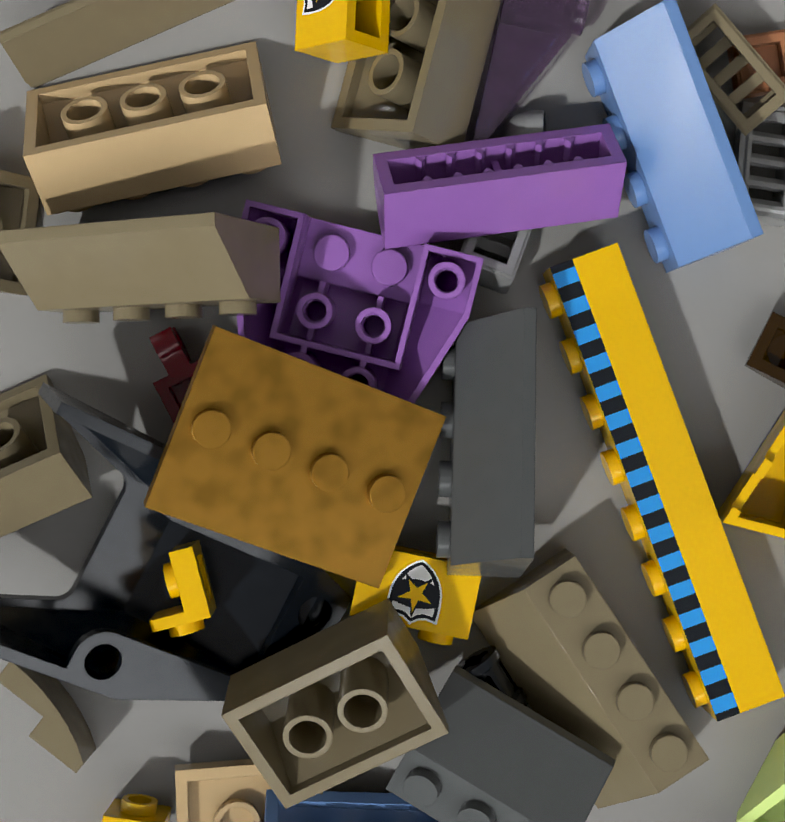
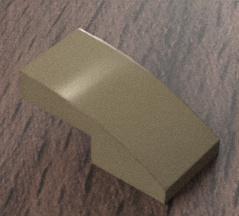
(63, 727)

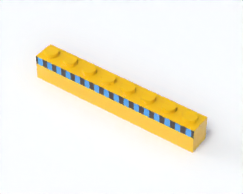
(661, 483)

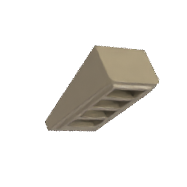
(765, 106)

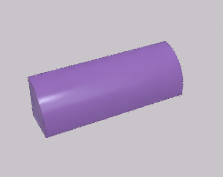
(498, 185)

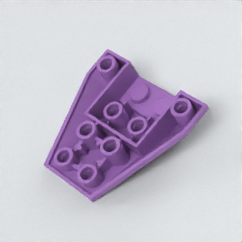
(362, 306)

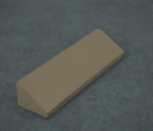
(90, 31)

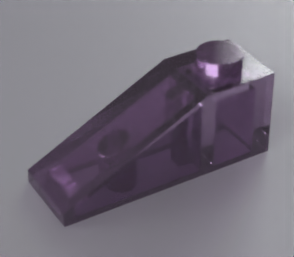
(524, 49)

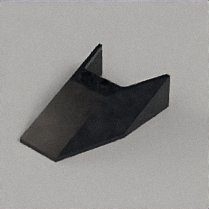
(101, 626)

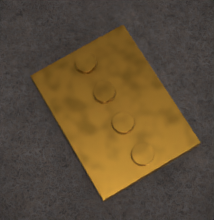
(293, 458)

